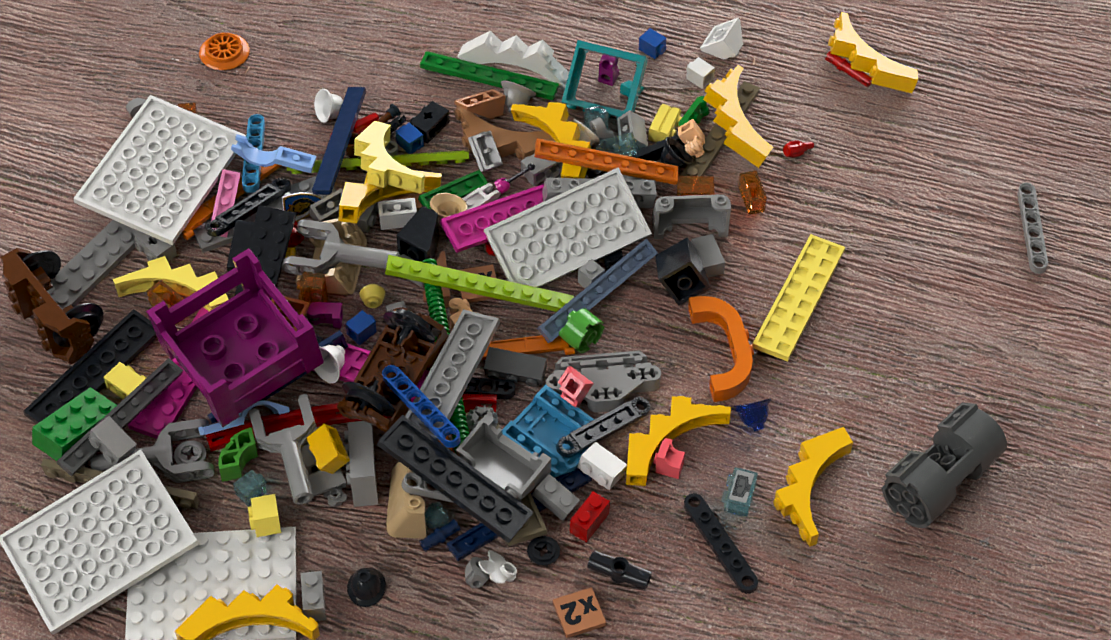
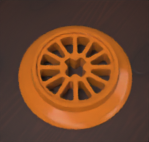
(214, 53)

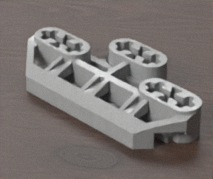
(610, 383)

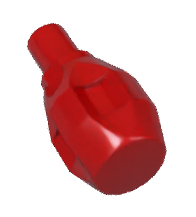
(796, 148)

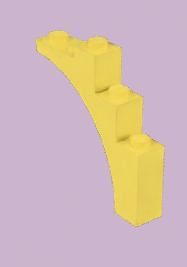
(380, 166)
(179, 279)

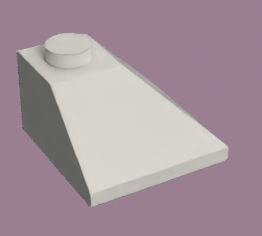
(724, 40)

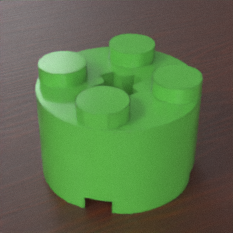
(582, 330)

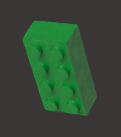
(70, 423)

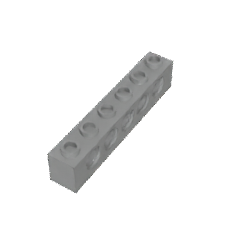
(642, 190)

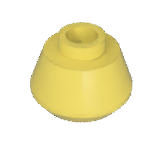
(372, 295)

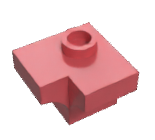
(574, 386)
(669, 460)

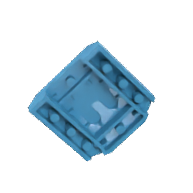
(544, 424)

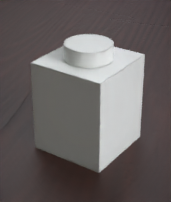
(700, 73)

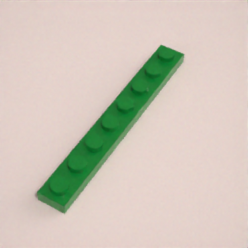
(486, 74)

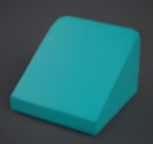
(626, 87)

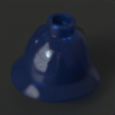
(753, 414)

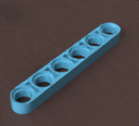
(258, 141)

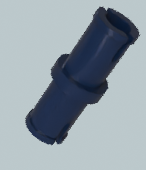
(439, 535)

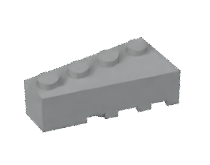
(361, 463)

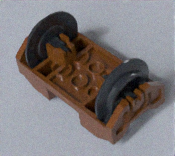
(64, 331)
(403, 343)

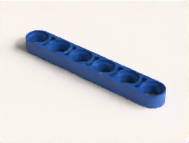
(424, 403)

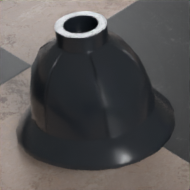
(675, 153)
(366, 587)

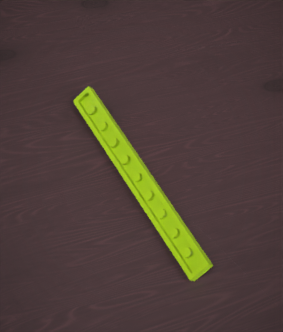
(405, 159)
(476, 283)

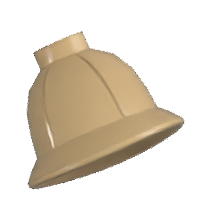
(447, 205)

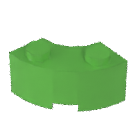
(236, 454)

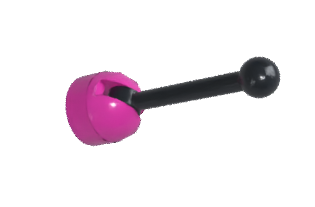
(504, 184)

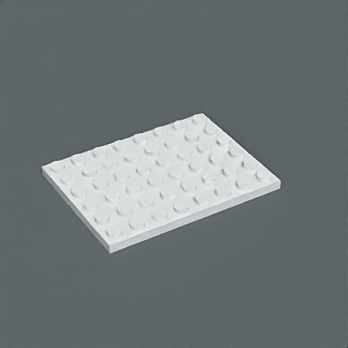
(159, 170)
(97, 541)
(217, 568)

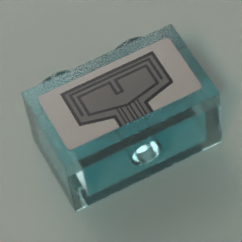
(740, 491)

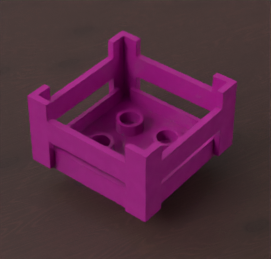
(241, 345)

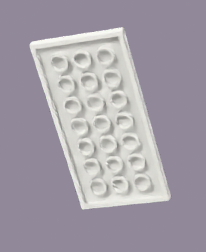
(568, 231)

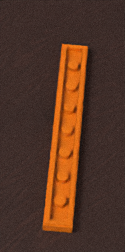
(606, 161)

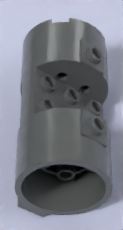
(925, 482)

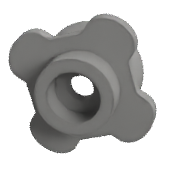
(335, 501)

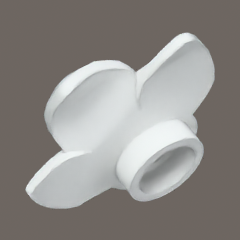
(498, 568)

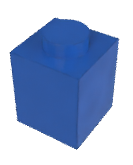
(652, 43)
(409, 138)
(361, 327)

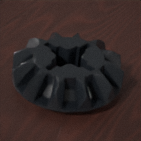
(397, 122)
(537, 545)

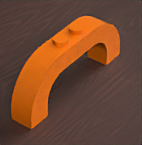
(719, 312)

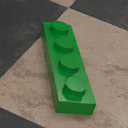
(459, 187)

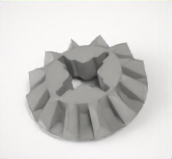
(473, 416)
(186, 448)

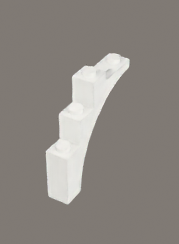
(514, 51)

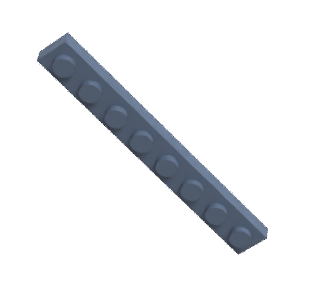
(599, 288)

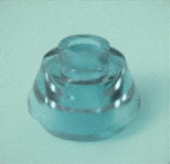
(436, 515)

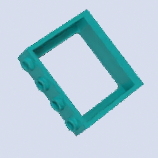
(577, 64)

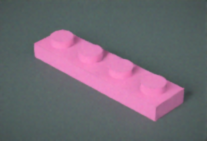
(226, 193)

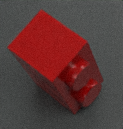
(589, 516)

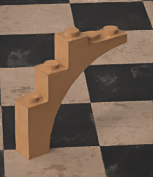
(506, 140)

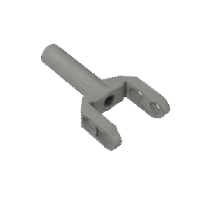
(333, 251)
(289, 444)
(162, 454)

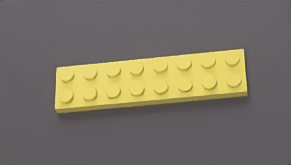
(798, 298)

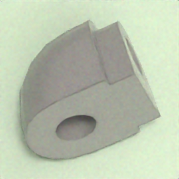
(474, 575)

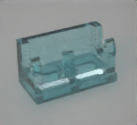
(621, 144)

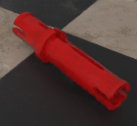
(845, 66)

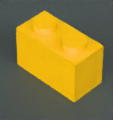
(328, 449)

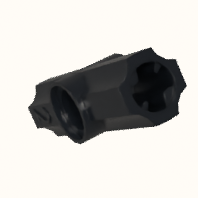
(631, 574)

